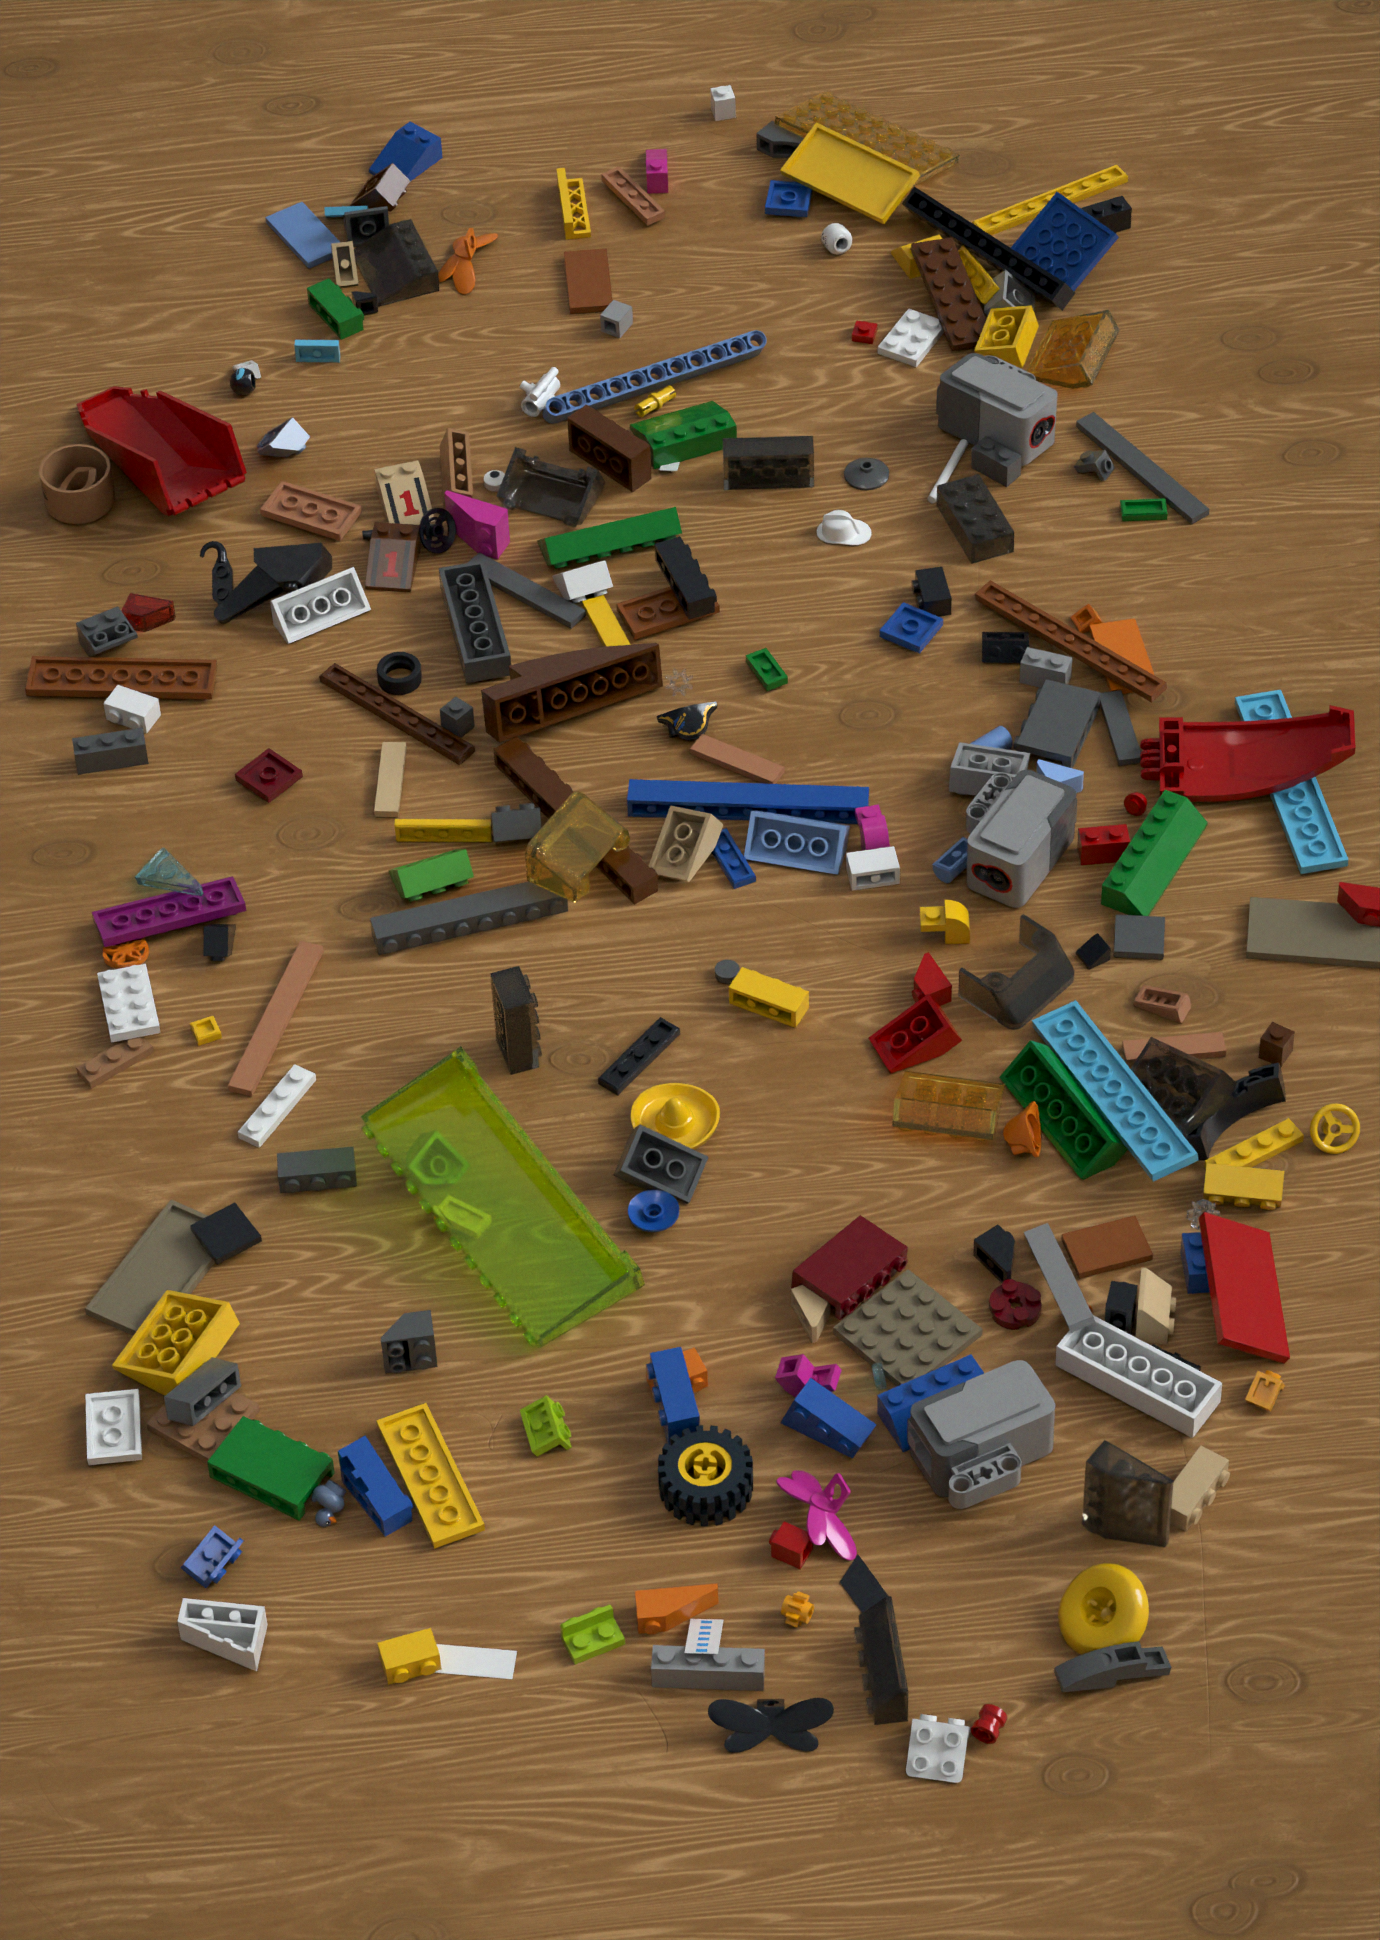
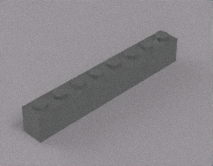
(464, 916)

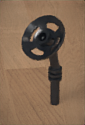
(432, 530)

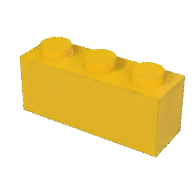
(768, 997)
(1243, 1186)

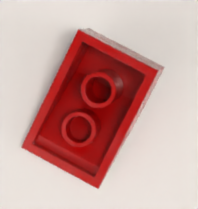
(915, 1036)

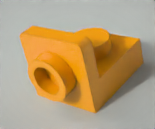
(1265, 1390)

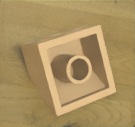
(1154, 1309)

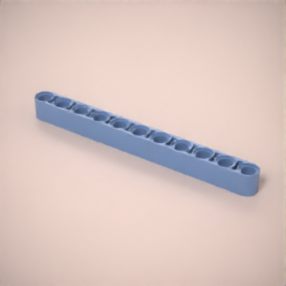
(662, 369)

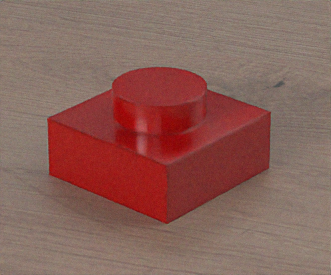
(864, 332)

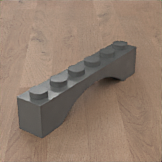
(777, 141)

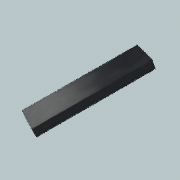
(639, 1056)

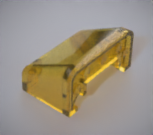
(572, 846)

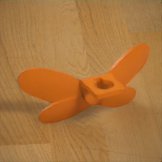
(460, 262)

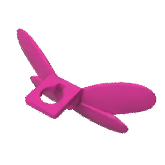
(821, 1516)

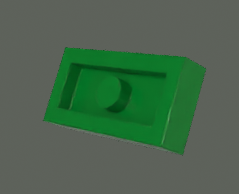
(766, 669)

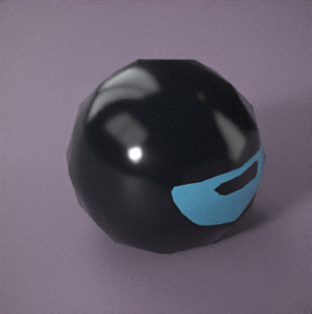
(243, 381)

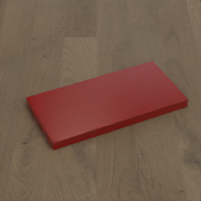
(1244, 1288)

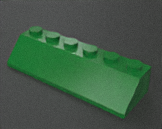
(610, 536)
(1153, 856)
(1064, 1110)

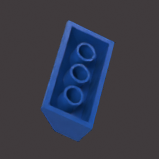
(896, 1403)

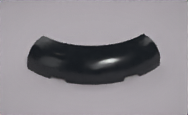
(1257, 1090)

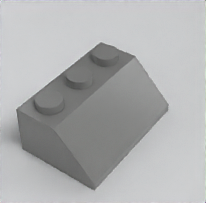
(976, 764)

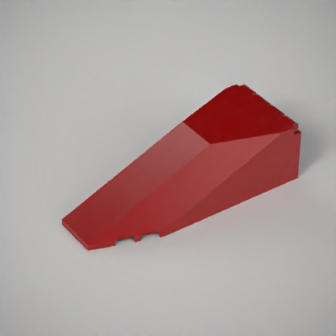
(164, 446)

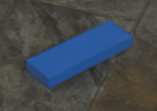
(732, 861)

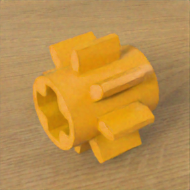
(797, 1609)

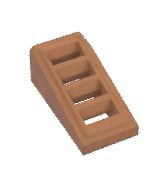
(1175, 1011)

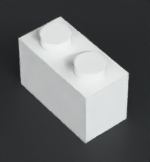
(132, 708)
(873, 868)

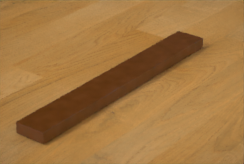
(397, 714)

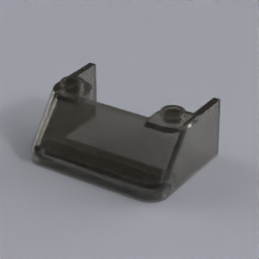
(1030, 989)

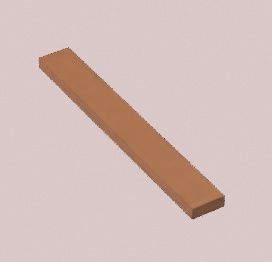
(275, 1018)

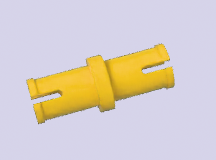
(655, 401)

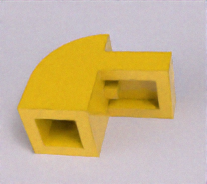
(950, 918)

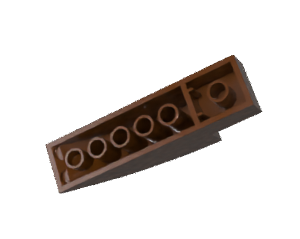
(568, 686)

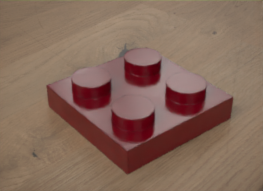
(268, 775)

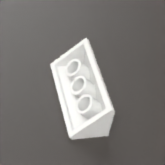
(319, 605)

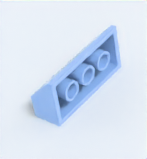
(796, 842)

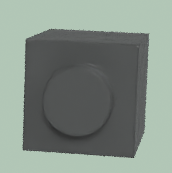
(457, 717)

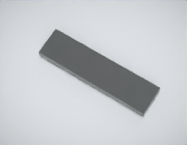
(1120, 728)

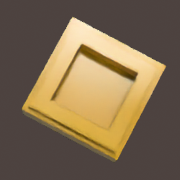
(205, 1030)

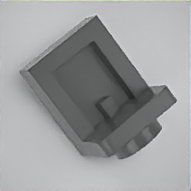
(1095, 461)

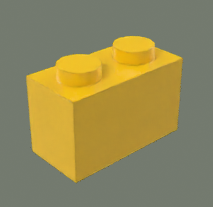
(409, 1656)

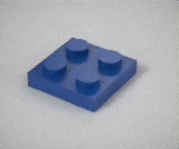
(788, 199)
(911, 627)

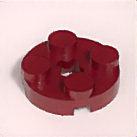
(1015, 1292)

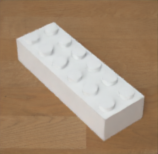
(1140, 1375)

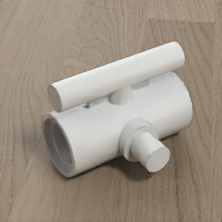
(539, 393)

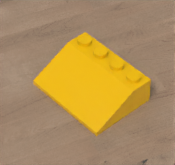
(176, 1340)

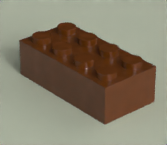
(609, 448)

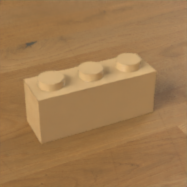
(1197, 1487)

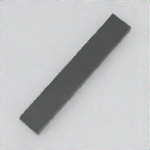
(531, 593)

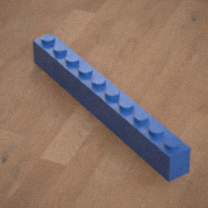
(737, 799)

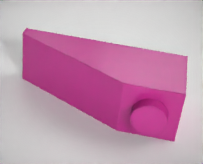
(656, 171)

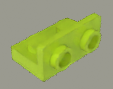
(545, 1425)
(591, 1634)

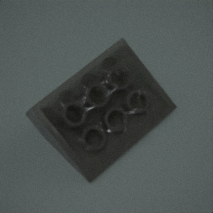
(397, 264)
(1182, 1084)
(1126, 1498)

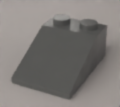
(660, 1164)

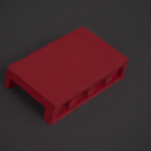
(852, 1265)

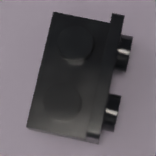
(1004, 646)

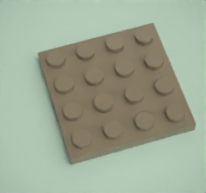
(907, 1329)

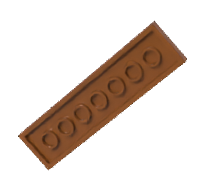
(102, 674)

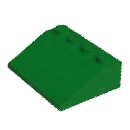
(686, 433)

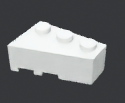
(224, 1629)

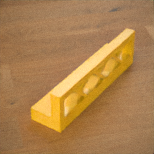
(568, 208)

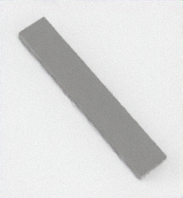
(1059, 1277)

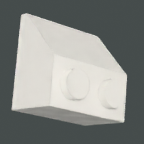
(584, 581)

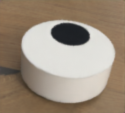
(493, 480)

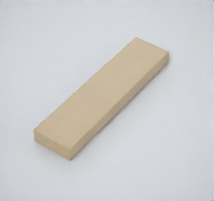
(390, 779)

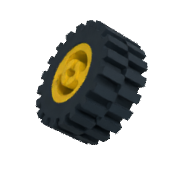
(705, 1495)

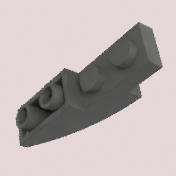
(1107, 1665)

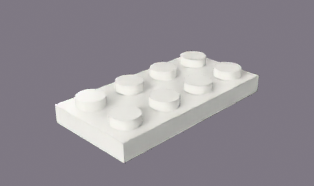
(128, 1003)

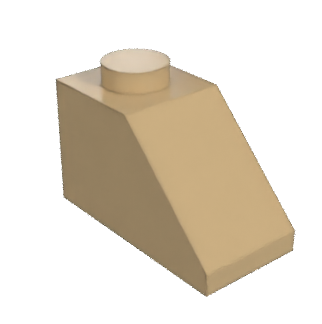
(344, 263)
(811, 1311)

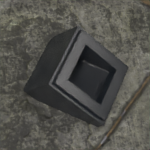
(365, 301)
(1094, 952)

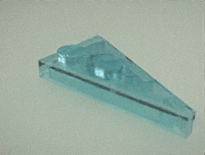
(167, 873)

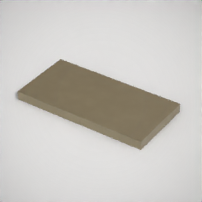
(1310, 934)
(160, 1261)

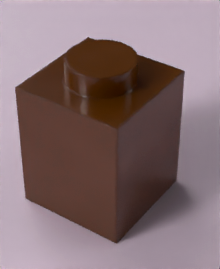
(1276, 1044)

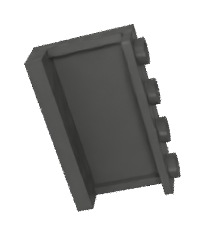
(1058, 722)

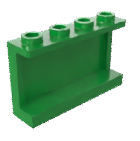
(269, 1466)

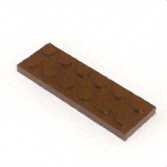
(950, 291)

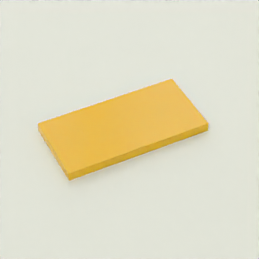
(850, 173)

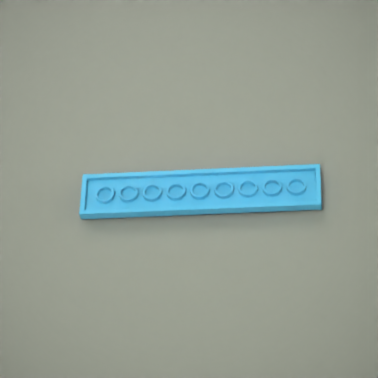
(1301, 807)
(1115, 1091)

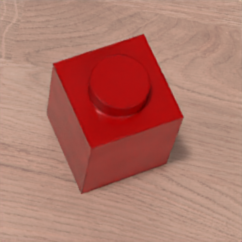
(790, 1545)

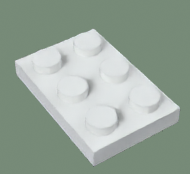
(911, 338)
(113, 1427)

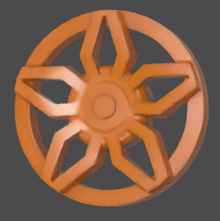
(126, 952)

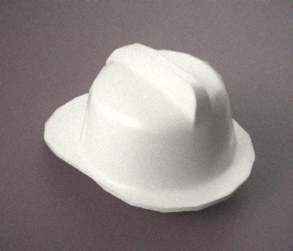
(841, 528)

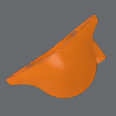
(1024, 1131)

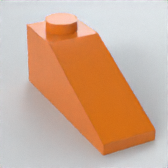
(668, 1607)

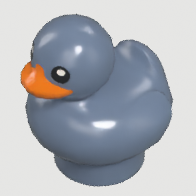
(332, 1499)

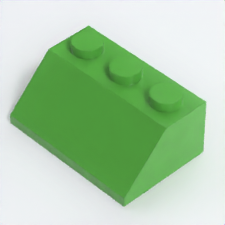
(432, 874)

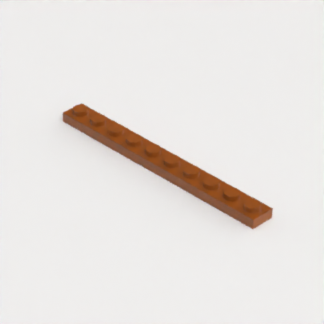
(1071, 641)

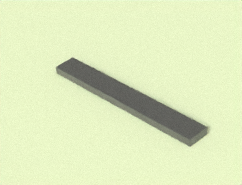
(1142, 468)

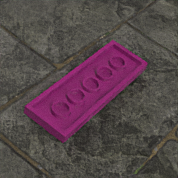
(167, 912)

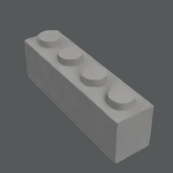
(724, 1671)

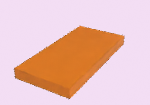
(1125, 640)

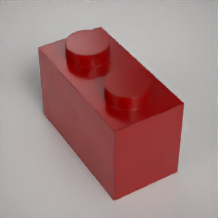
(1102, 844)

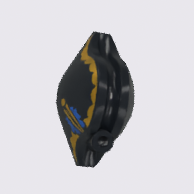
(688, 721)

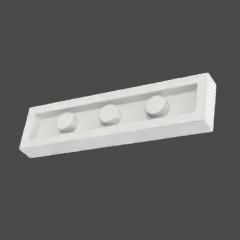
(276, 1106)

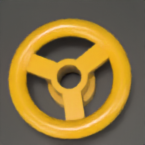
(1341, 1128)

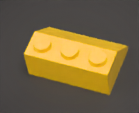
(1008, 334)

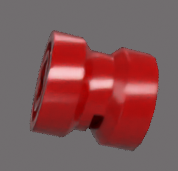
(988, 1725)

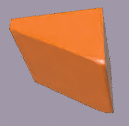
(1085, 617)

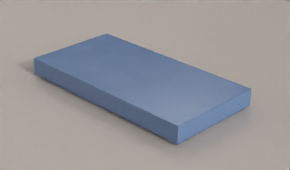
(303, 234)

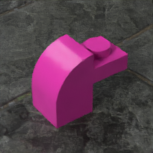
(872, 827)
(797, 1370)

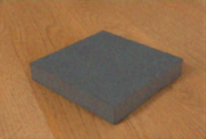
(1139, 937)

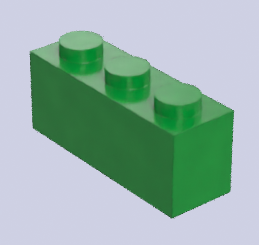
(335, 308)

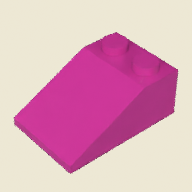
(479, 524)

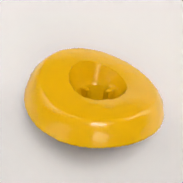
(677, 1112)
(1103, 1608)

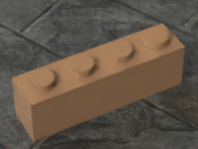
(456, 463)

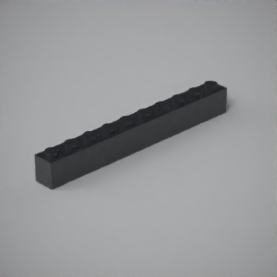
(988, 248)

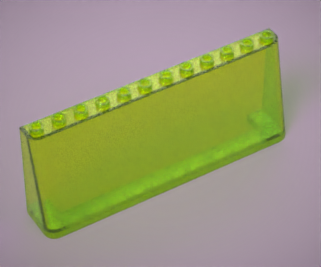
(500, 1200)

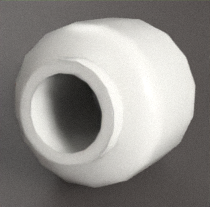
(836, 238)

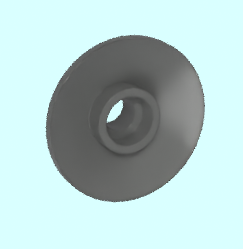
(866, 473)

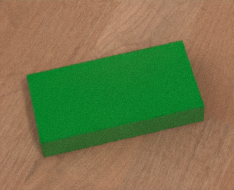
(1143, 509)

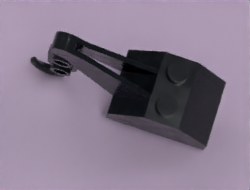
(277, 571)

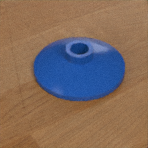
(652, 1203)

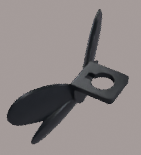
(757, 1724)

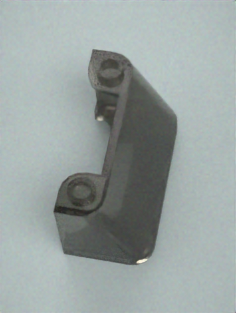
(549, 489)

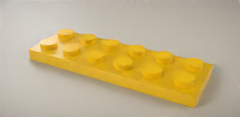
(430, 1475)

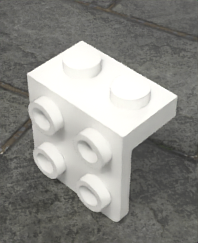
(937, 1749)

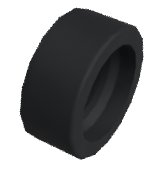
(394, 661)

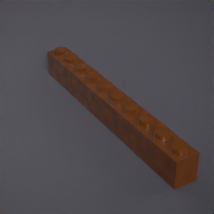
(548, 793)

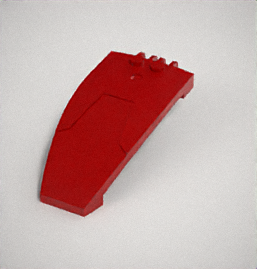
(1245, 756)

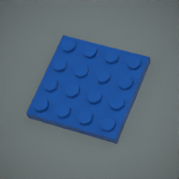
(1065, 241)

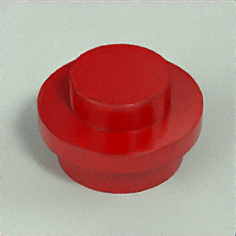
(1135, 803)

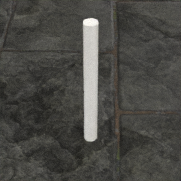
(949, 468)

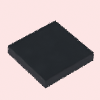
(226, 1233)

